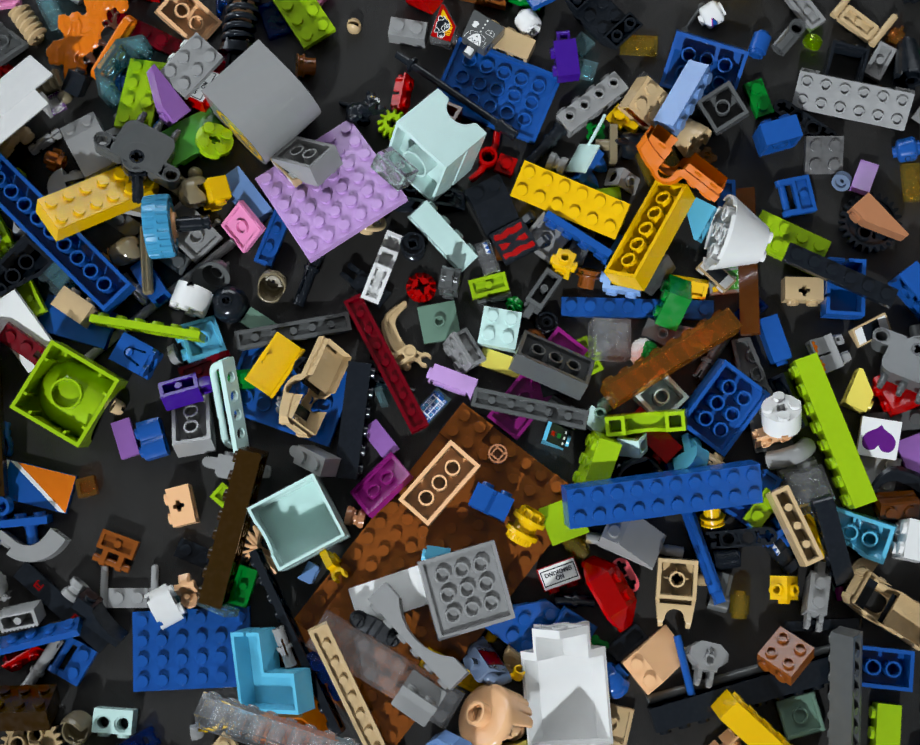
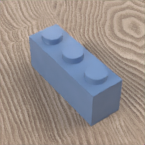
(243, 189)

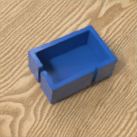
(840, 302)

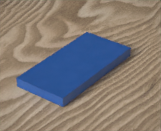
(61, 325)

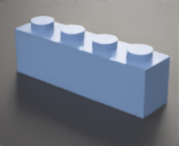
(683, 97)

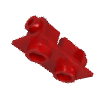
(404, 85)
(16, 660)

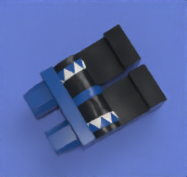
(780, 549)

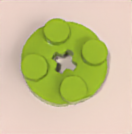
(204, 142)

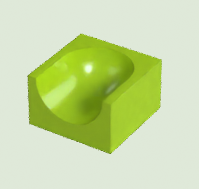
(67, 393)

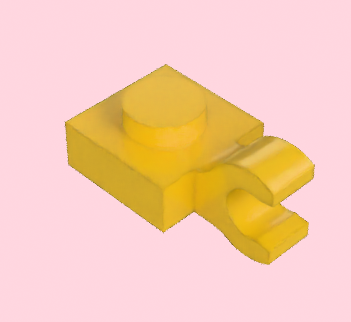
(622, 120)
(331, 563)

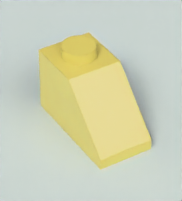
(858, 393)

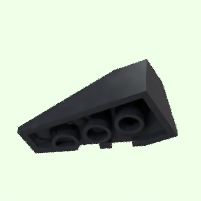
(450, 201)
(21, 264)

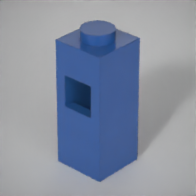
(161, 293)
(774, 341)

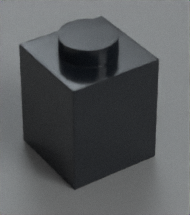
(76, 82)

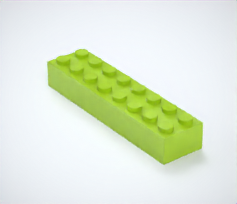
(832, 432)

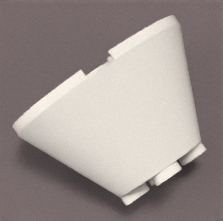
(735, 236)

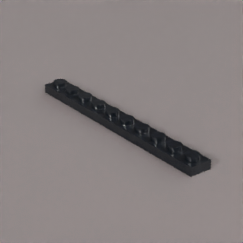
(300, 651)

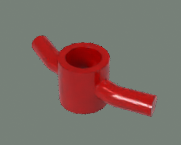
(484, 165)

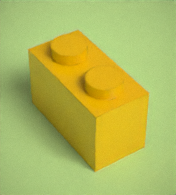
(216, 192)

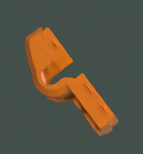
(698, 173)

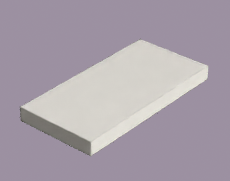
(17, 312)
(405, 583)

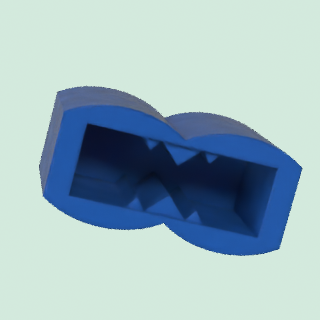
(152, 439)

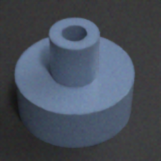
(841, 181)

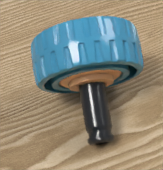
(163, 226)

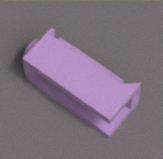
(452, 380)

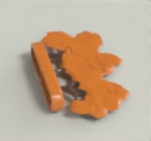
(84, 31)

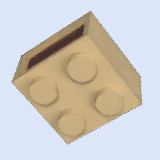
(643, 102)

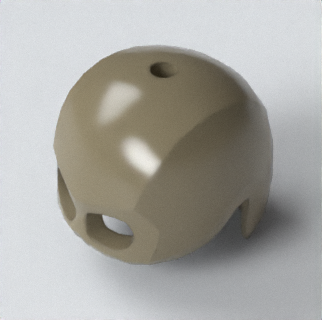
(190, 194)
(125, 251)
(269, 291)
(77, 726)

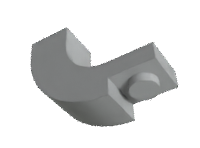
(48, 547)

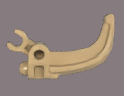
(403, 354)

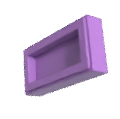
(864, 177)
(125, 438)
(381, 440)

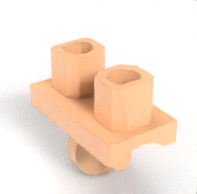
(187, 590)

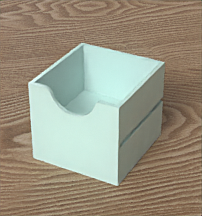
(436, 145)
(299, 522)

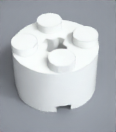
(192, 299)
(781, 415)
(165, 606)

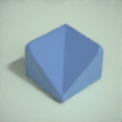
(310, 572)

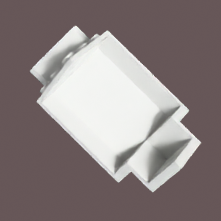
(20, 98)
(566, 686)

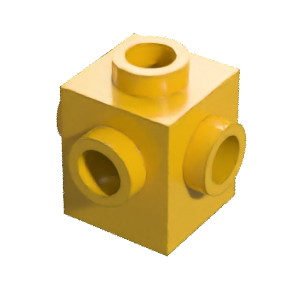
(564, 263)
(784, 588)

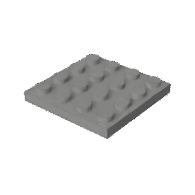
(466, 590)

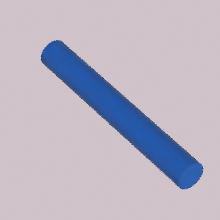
(684, 665)

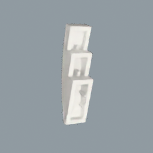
(382, 267)

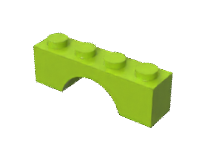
(649, 421)

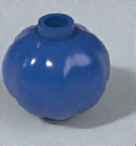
(617, 680)

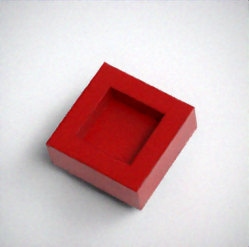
(505, 165)

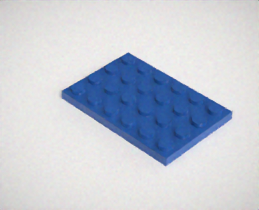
(502, 88)
(262, 409)
(186, 654)

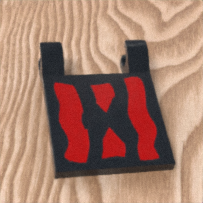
(516, 240)

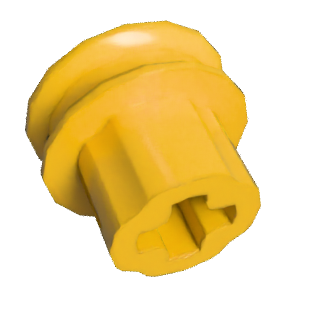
(712, 519)

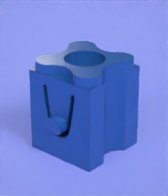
(136, 356)

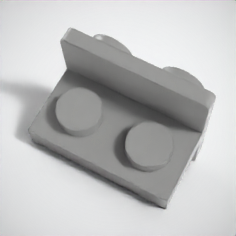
(463, 351)
(418, 698)

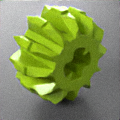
(387, 121)

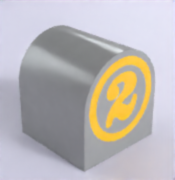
(261, 102)

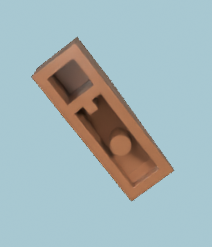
(874, 216)

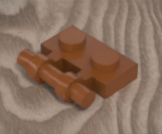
(118, 545)

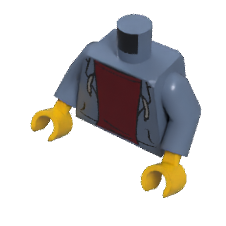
(486, 665)

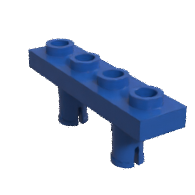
(28, 522)

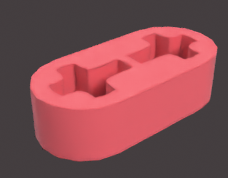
(629, 572)

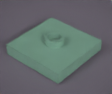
(438, 321)
(800, 715)

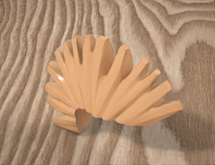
(255, 543)

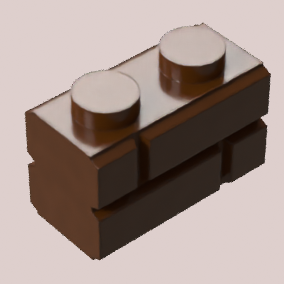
(896, 505)

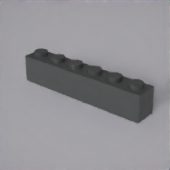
(845, 686)

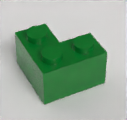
(674, 302)

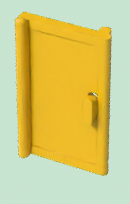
(274, 365)

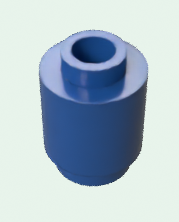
(759, 44)

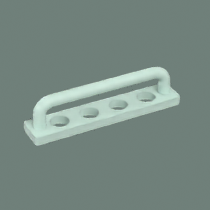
(226, 366)

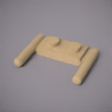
(860, 24)

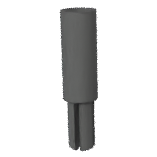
(494, 298)

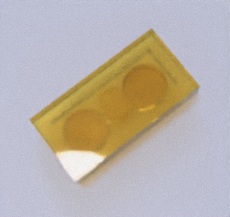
(640, 46)

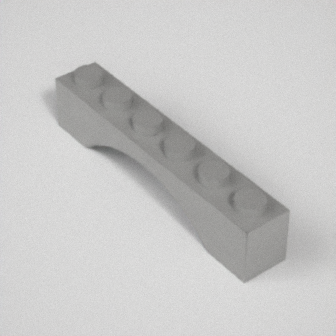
(390, 605)

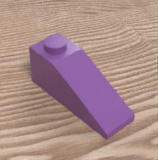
(167, 101)

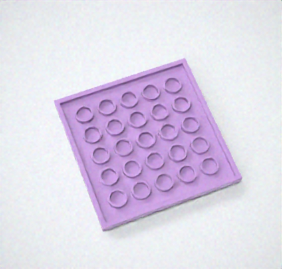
(341, 205)

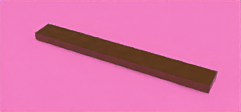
(749, 279)

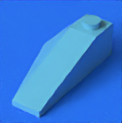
(867, 534)

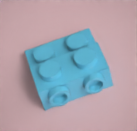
(214, 343)

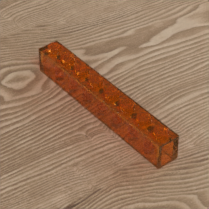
(670, 358)

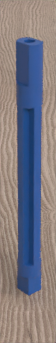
(702, 553)

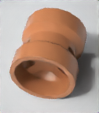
(497, 454)
(355, 517)

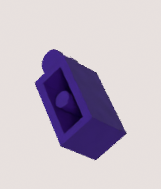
(565, 57)
(184, 391)

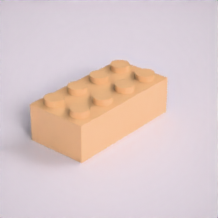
(439, 483)

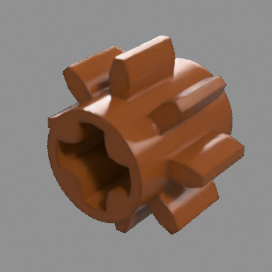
(55, 159)

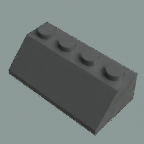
(552, 365)

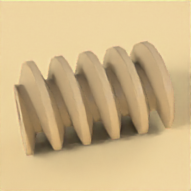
(28, 24)

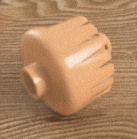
(494, 715)

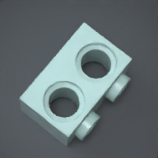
(114, 716)

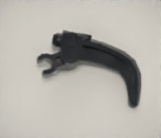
(899, 474)

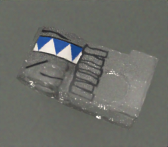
(486, 258)

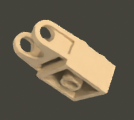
(676, 595)

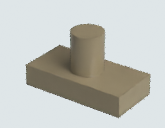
(610, 144)

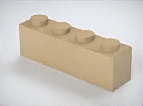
(794, 526)

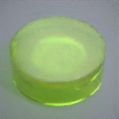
(812, 41)

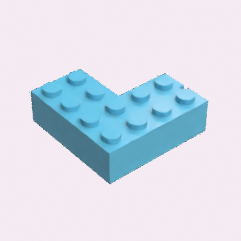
(262, 679)

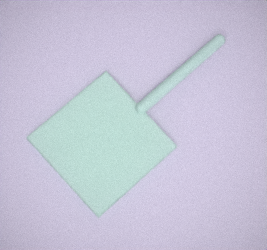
(584, 153)

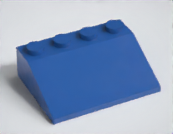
(723, 59)
(723, 406)

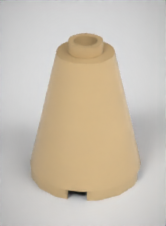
(692, 138)

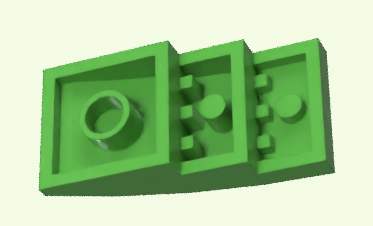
(185, 145)

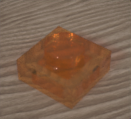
(86, 486)

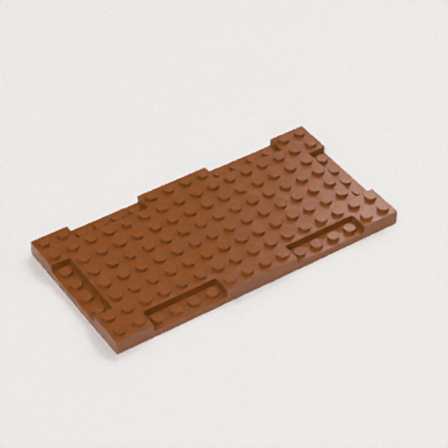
(397, 537)

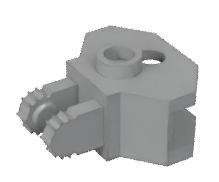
(707, 658)

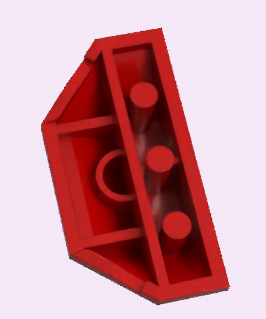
(610, 591)

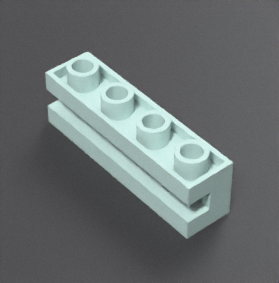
(442, 236)

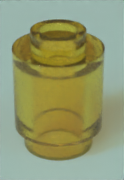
(577, 547)
(739, 604)

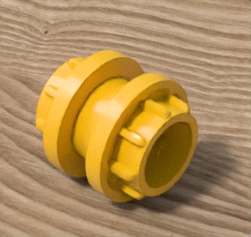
(525, 526)

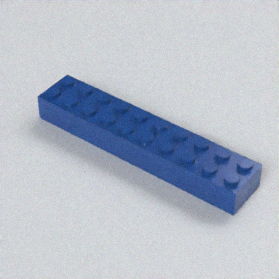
(72, 254)
(661, 494)

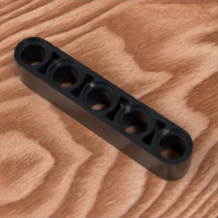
(832, 539)

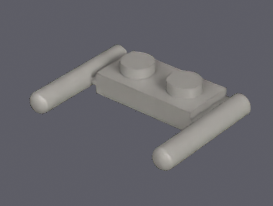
(126, 596)

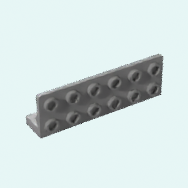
(853, 99)

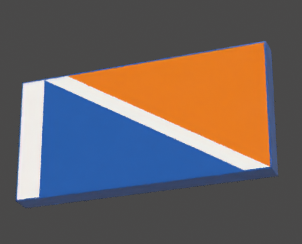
(40, 486)

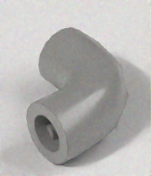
(790, 455)

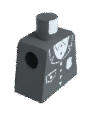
(480, 35)

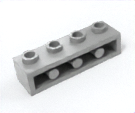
(592, 103)

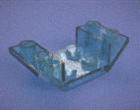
(115, 61)

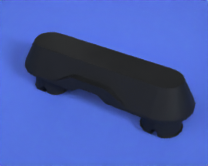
(374, 627)

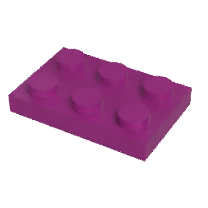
(381, 485)

